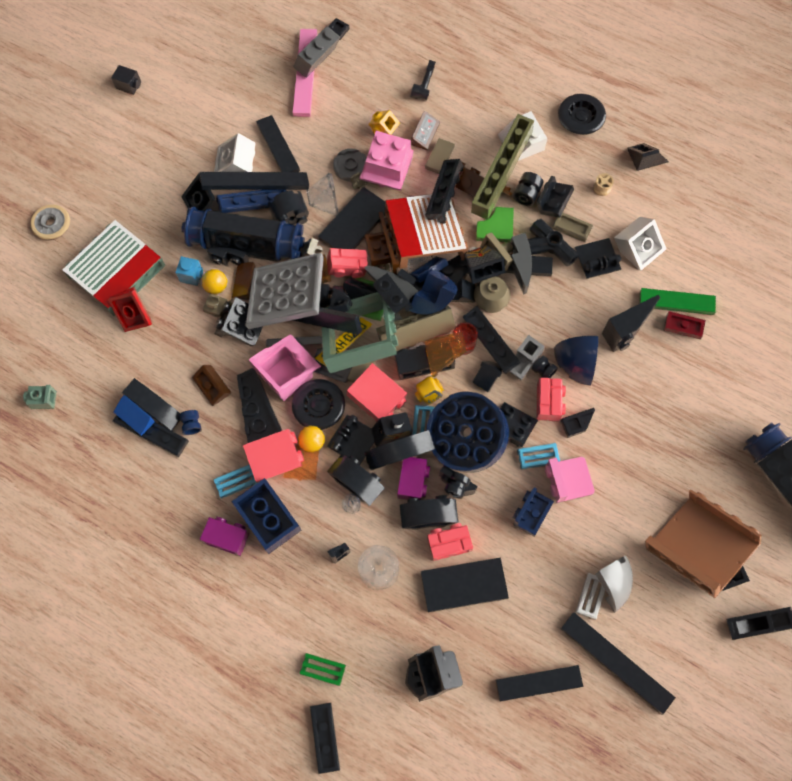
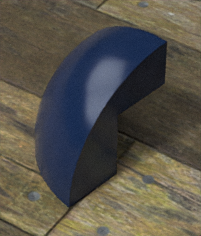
(435, 294)
(578, 357)

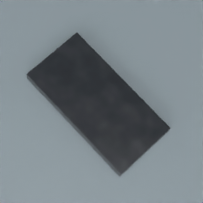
(354, 221)
(464, 585)

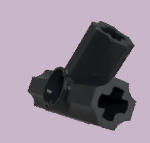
(542, 243)

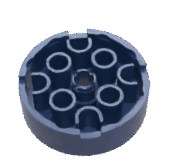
(487, 436)

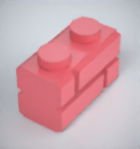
(347, 262)
(550, 399)
(449, 542)

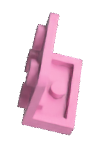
(569, 479)

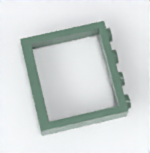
(367, 353)

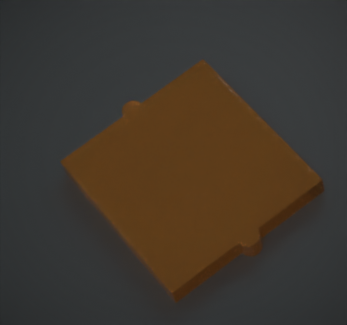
(309, 468)

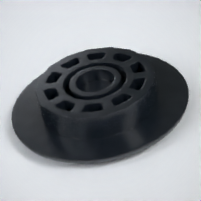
(580, 119)
(318, 404)

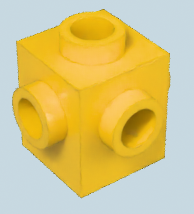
(383, 122)

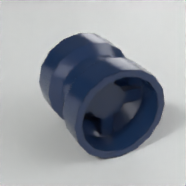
(190, 422)

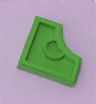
(499, 224)

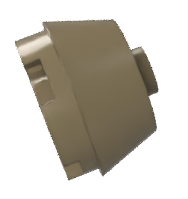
(492, 294)

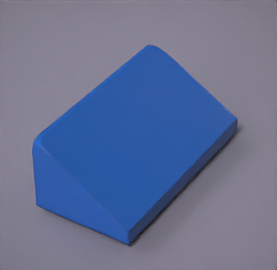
(133, 415)

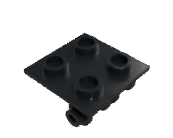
(598, 258)
(519, 424)
(352, 438)

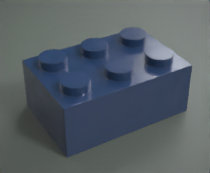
(266, 516)

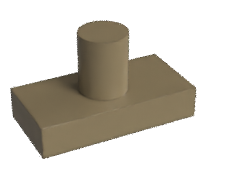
(504, 249)

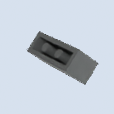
(316, 51)

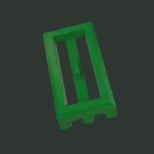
(305, 664)

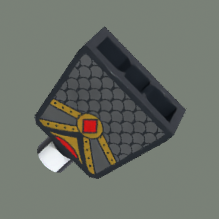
(483, 263)
(392, 427)

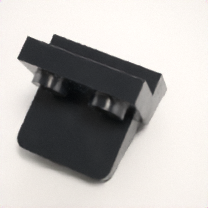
(432, 673)

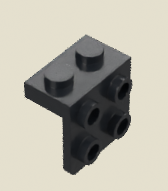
(234, 322)

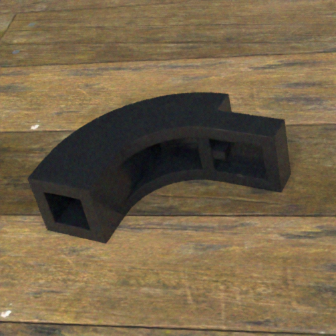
(399, 450)

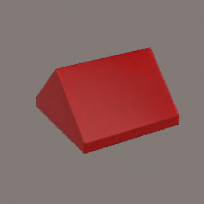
(130, 310)

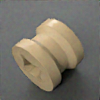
(603, 179)

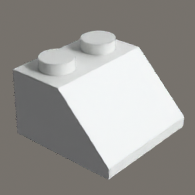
(536, 141)
(235, 155)
(640, 242)

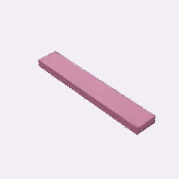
(304, 85)

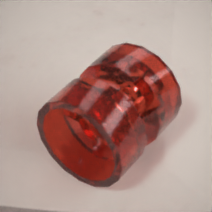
(469, 334)

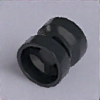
(544, 368)
(457, 485)

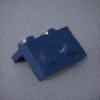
(533, 512)

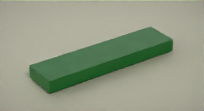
(681, 301)

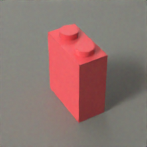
(376, 393)
(273, 455)

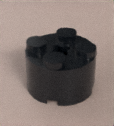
(289, 207)

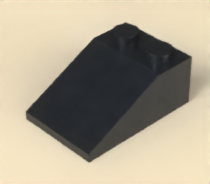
(623, 327)

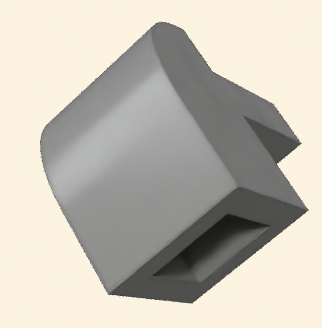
(527, 354)

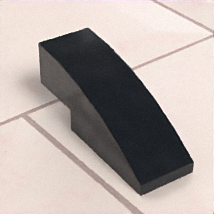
(152, 404)
(760, 623)

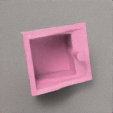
(387, 161)
(285, 366)

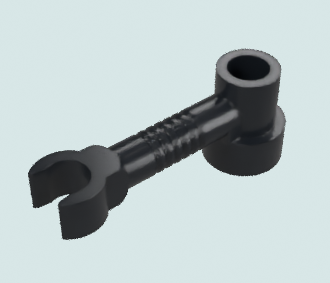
(421, 91)

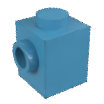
(189, 271)

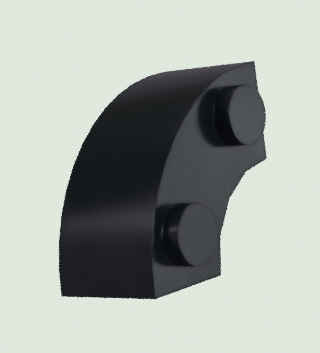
(356, 479)
(428, 513)

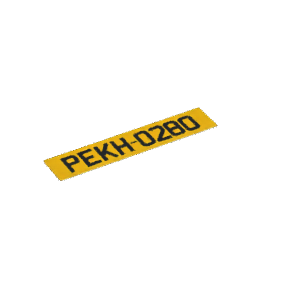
(347, 339)

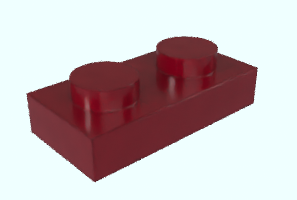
(684, 325)

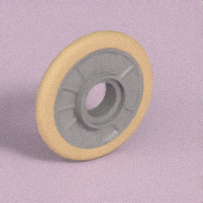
(53, 231)

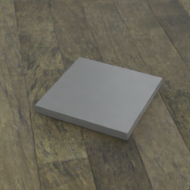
(285, 291)

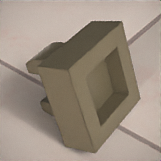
(310, 247)
(214, 305)

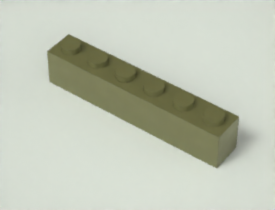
(502, 166)

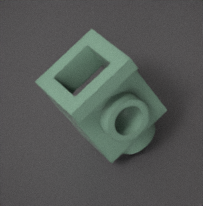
(45, 400)

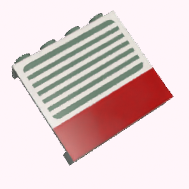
(114, 264)

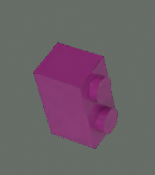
(412, 478)
(225, 536)

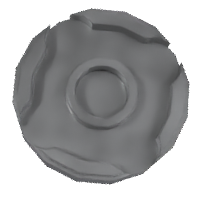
(348, 163)

